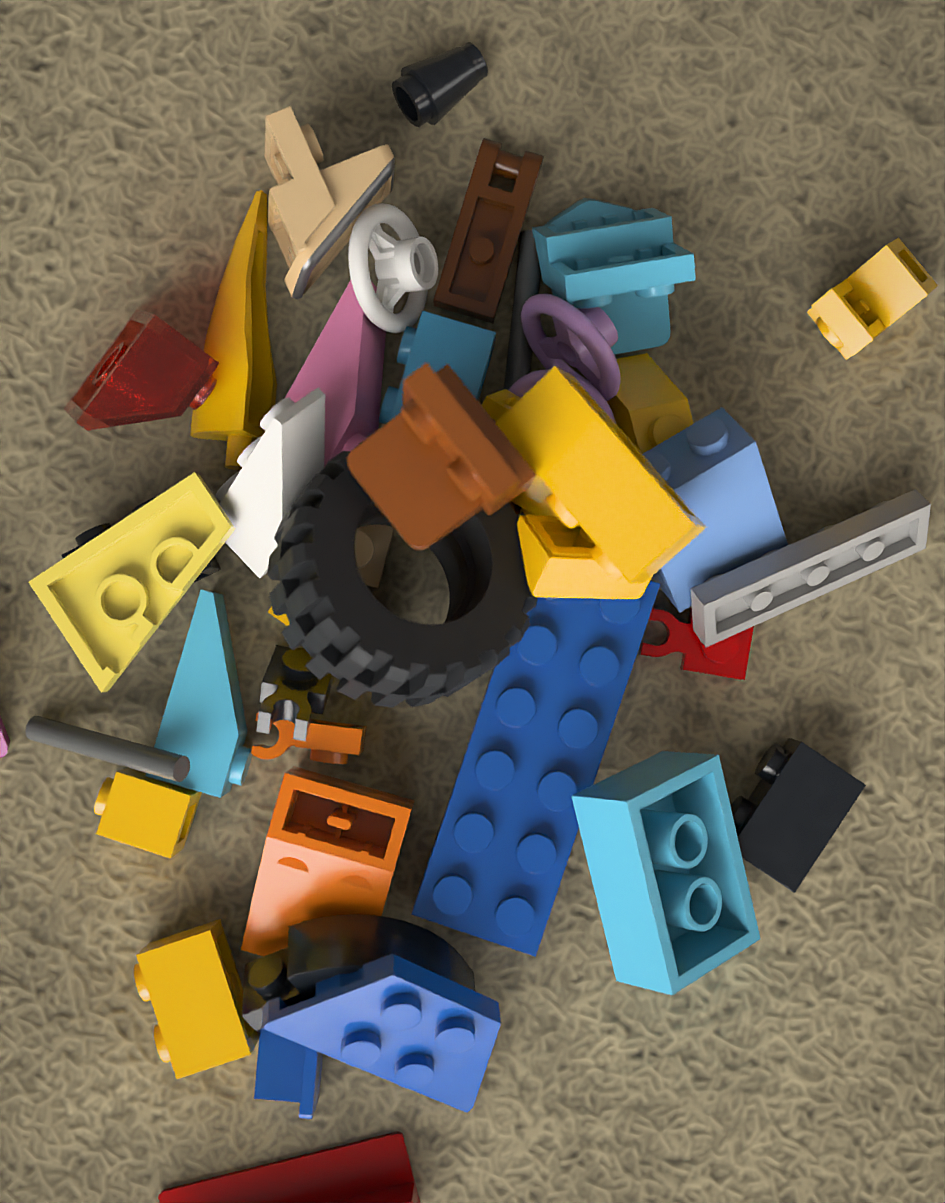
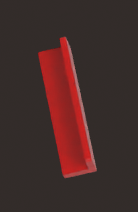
(350, 1173)

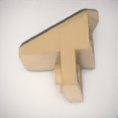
(312, 208)

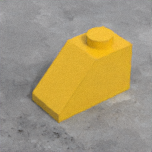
(648, 403)

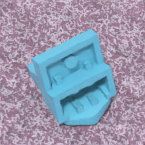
(618, 263)

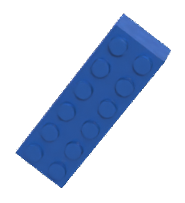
(525, 758)

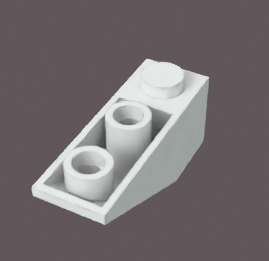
(273, 476)

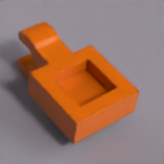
(327, 740)

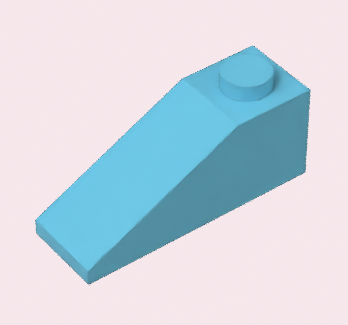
(206, 705)

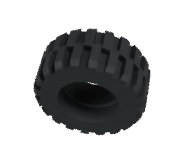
(362, 639)

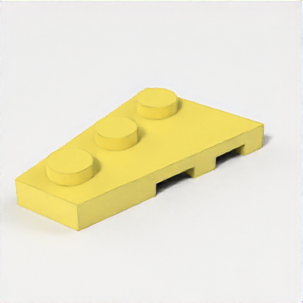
(132, 576)

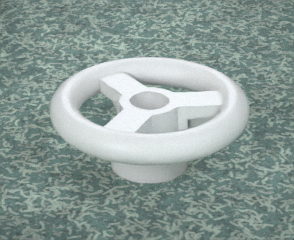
(399, 266)

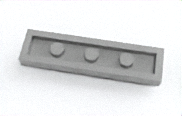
(809, 567)

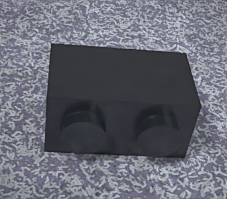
(792, 811)

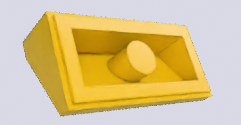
(561, 562)

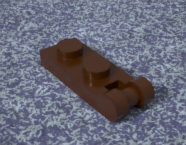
(487, 233)

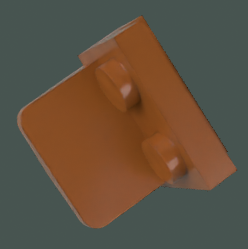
(438, 460)

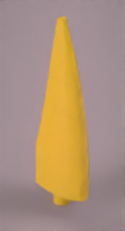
(240, 344)

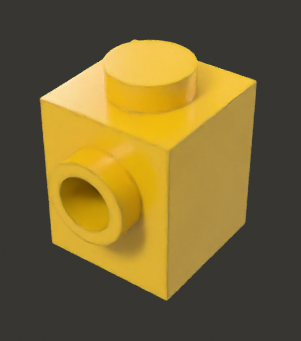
(146, 812)

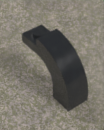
(342, 946)

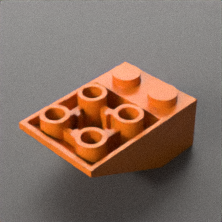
(324, 855)

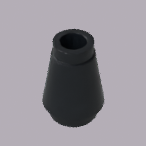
(438, 83)

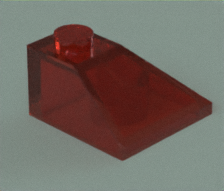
(143, 377)

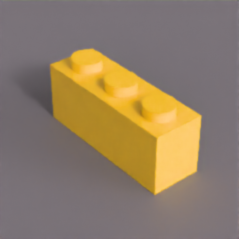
(599, 478)

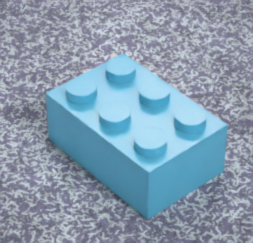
(667, 870)

